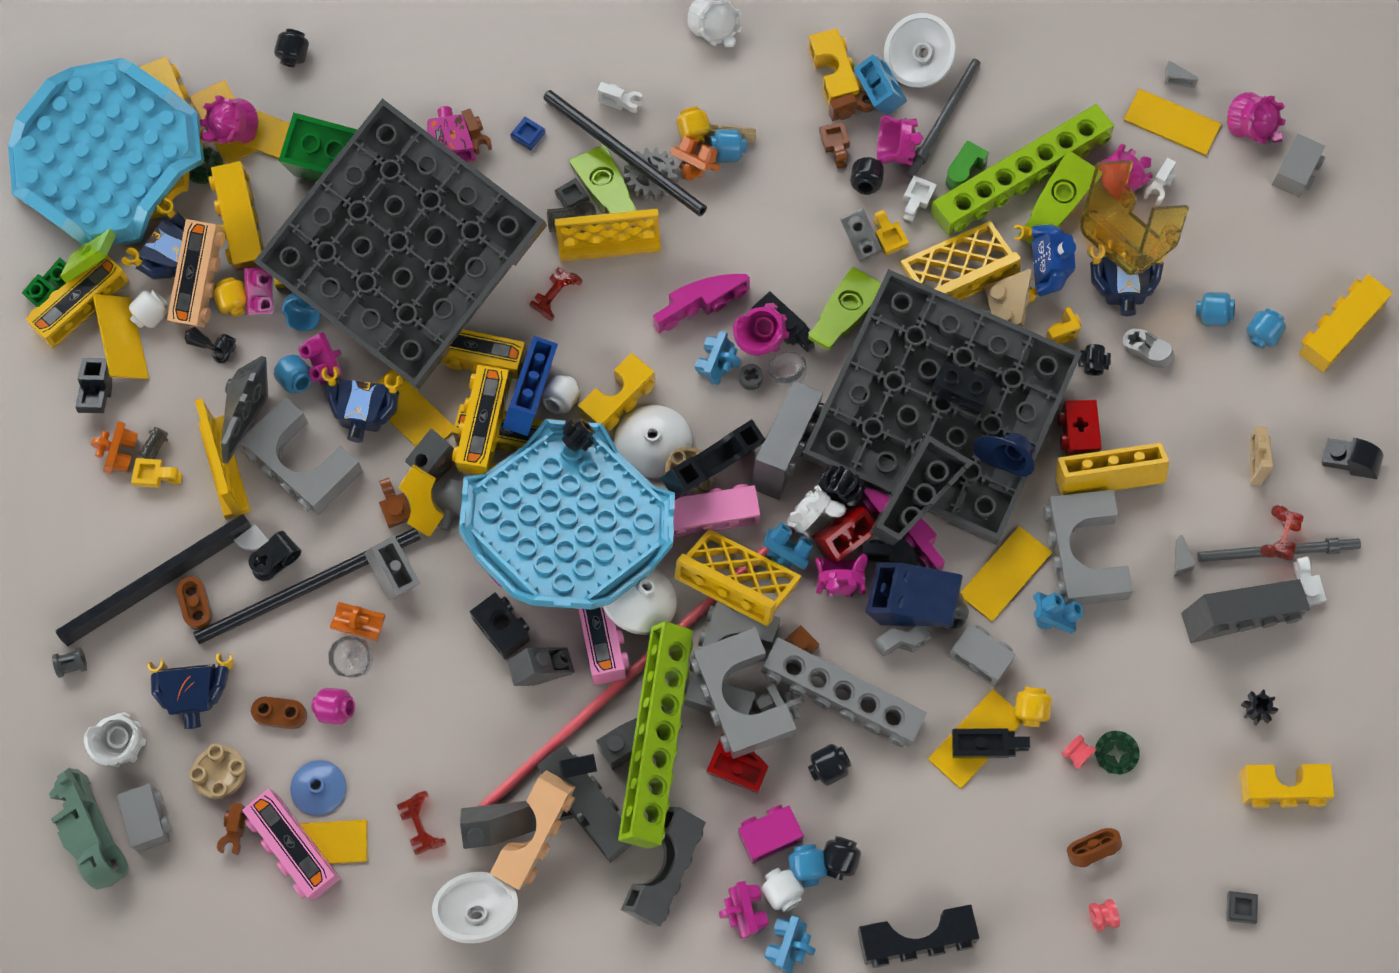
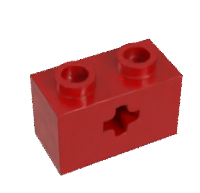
(1082, 415)
(844, 533)

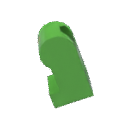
(964, 164)

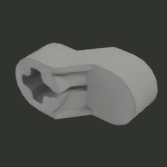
(1148, 347)
(904, 640)

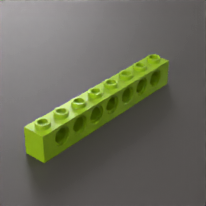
(1090, 121)
(642, 771)

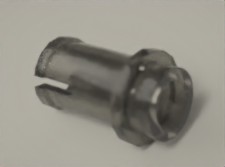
(153, 443)

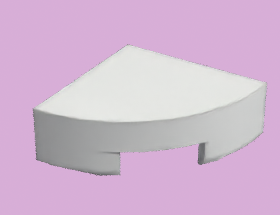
(251, 539)

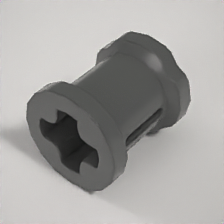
(69, 662)

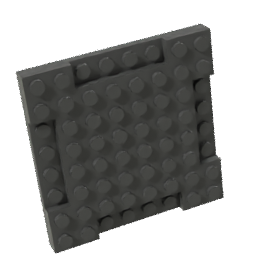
(400, 243)
(887, 405)

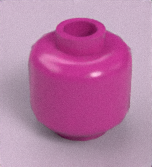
(333, 706)

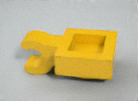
(889, 235)
(151, 473)

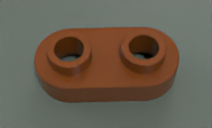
(194, 604)
(278, 712)
(1094, 847)

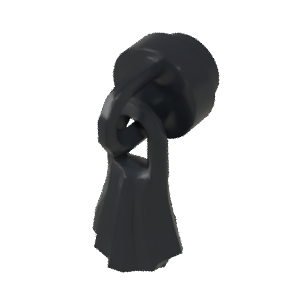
(226, 342)

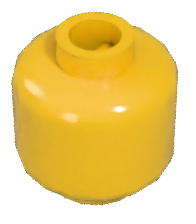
(694, 123)
(230, 297)
(1033, 706)

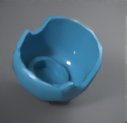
(300, 314)

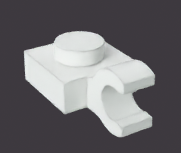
(614, 97)
(1164, 177)
(917, 195)
(1311, 584)

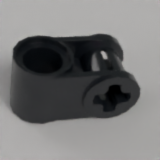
(276, 554)

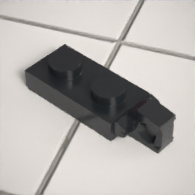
(794, 325)
(987, 743)

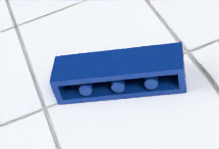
(530, 386)

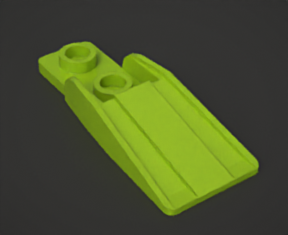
(603, 180)
(1062, 192)
(845, 308)

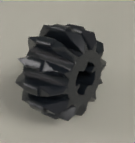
(842, 485)

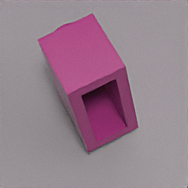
(770, 833)

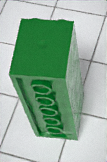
(312, 145)

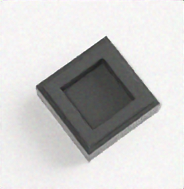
(571, 194)
(1242, 907)

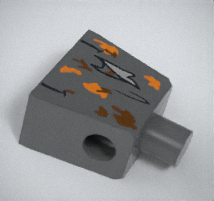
(432, 455)

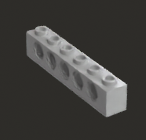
(858, 690)

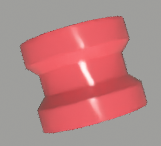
(1078, 751)
(1104, 915)

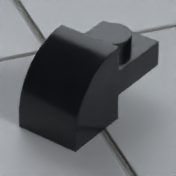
(94, 385)
(1358, 457)
(883, 553)

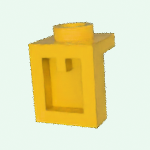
(1065, 332)

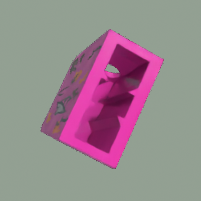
(452, 133)

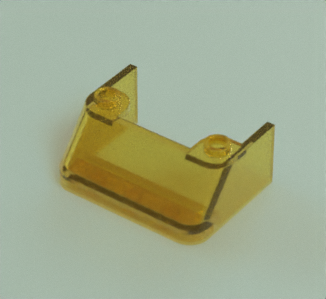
(1111, 221)

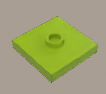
(88, 255)

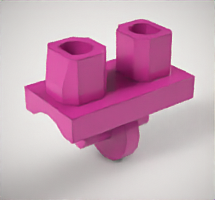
(258, 291)
(321, 356)
(740, 910)

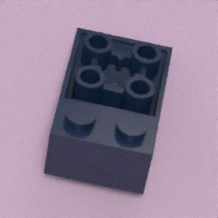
(913, 595)

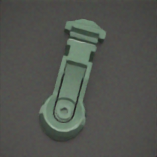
(86, 838)

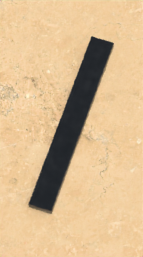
(152, 581)

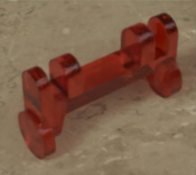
(544, 304)
(1290, 521)
(414, 806)

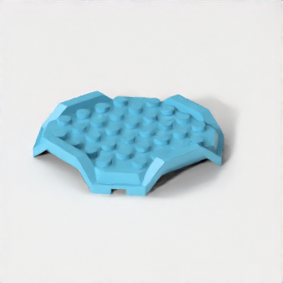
(102, 149)
(566, 522)

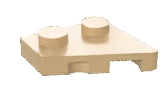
(1010, 297)
(1260, 455)

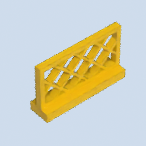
(602, 243)
(971, 280)
(225, 476)
(727, 588)

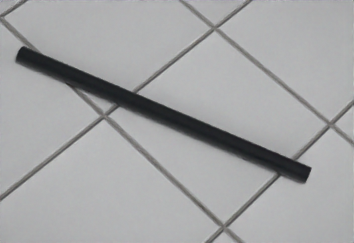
(625, 153)
(294, 591)

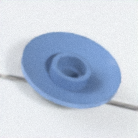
(324, 799)

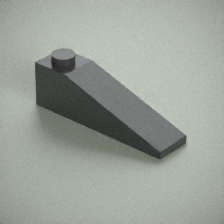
(244, 399)

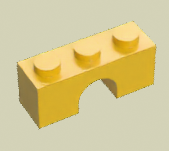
(829, 50)
(634, 378)
(1263, 788)

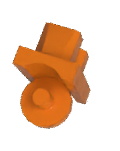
(704, 160)
(121, 437)
(357, 621)

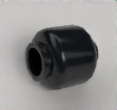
(291, 47)
(867, 175)
(829, 764)
(841, 857)

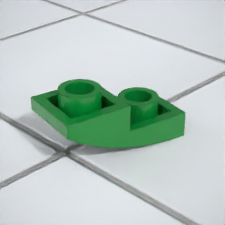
(42, 286)

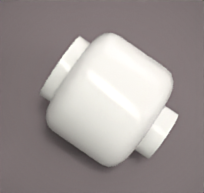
(148, 309)
(560, 394)
(782, 890)

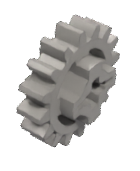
(641, 184)

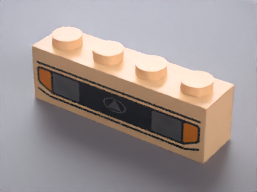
(196, 273)

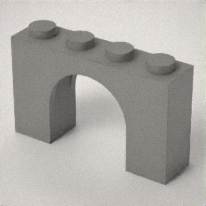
(314, 487)
(1078, 581)
(724, 624)
(740, 731)

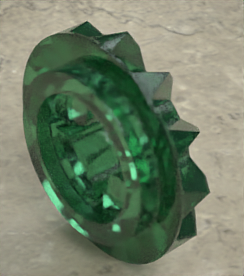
(201, 175)
(1124, 743)

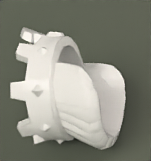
(714, 21)
(814, 513)
(114, 740)

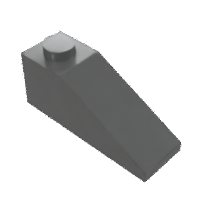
(618, 744)
(495, 823)

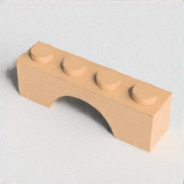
(548, 801)

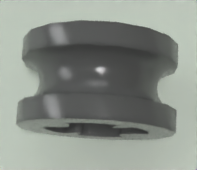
(749, 369)

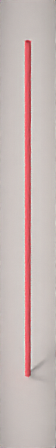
(597, 704)

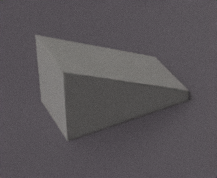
(1178, 76)
(1183, 557)

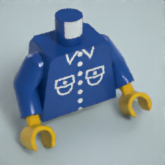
(1051, 257)

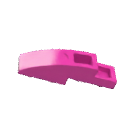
(708, 293)
(920, 536)

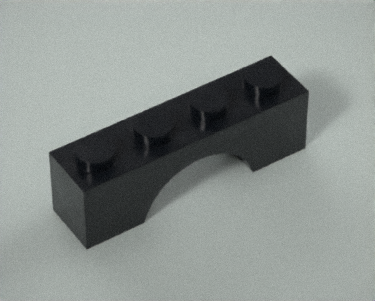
(713, 459)
(883, 943)

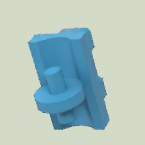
(721, 358)
(785, 551)
(1054, 612)
(794, 944)

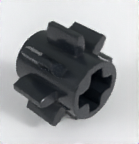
(1094, 360)
(578, 435)
(1257, 700)

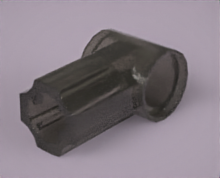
(581, 209)

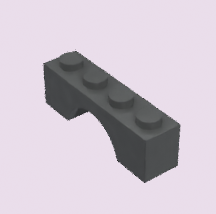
(652, 899)

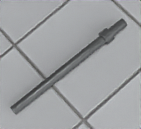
(922, 153)
(1330, 546)

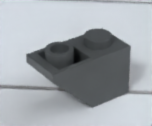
(540, 665)

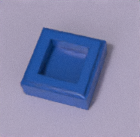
(527, 133)

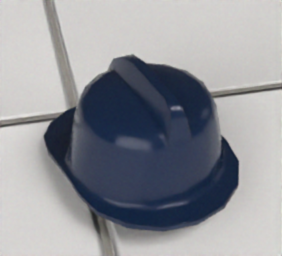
(1007, 453)

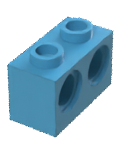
(880, 84)

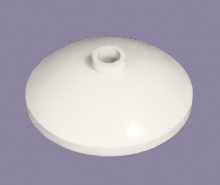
(908, 41)
(648, 453)
(642, 609)
(474, 907)

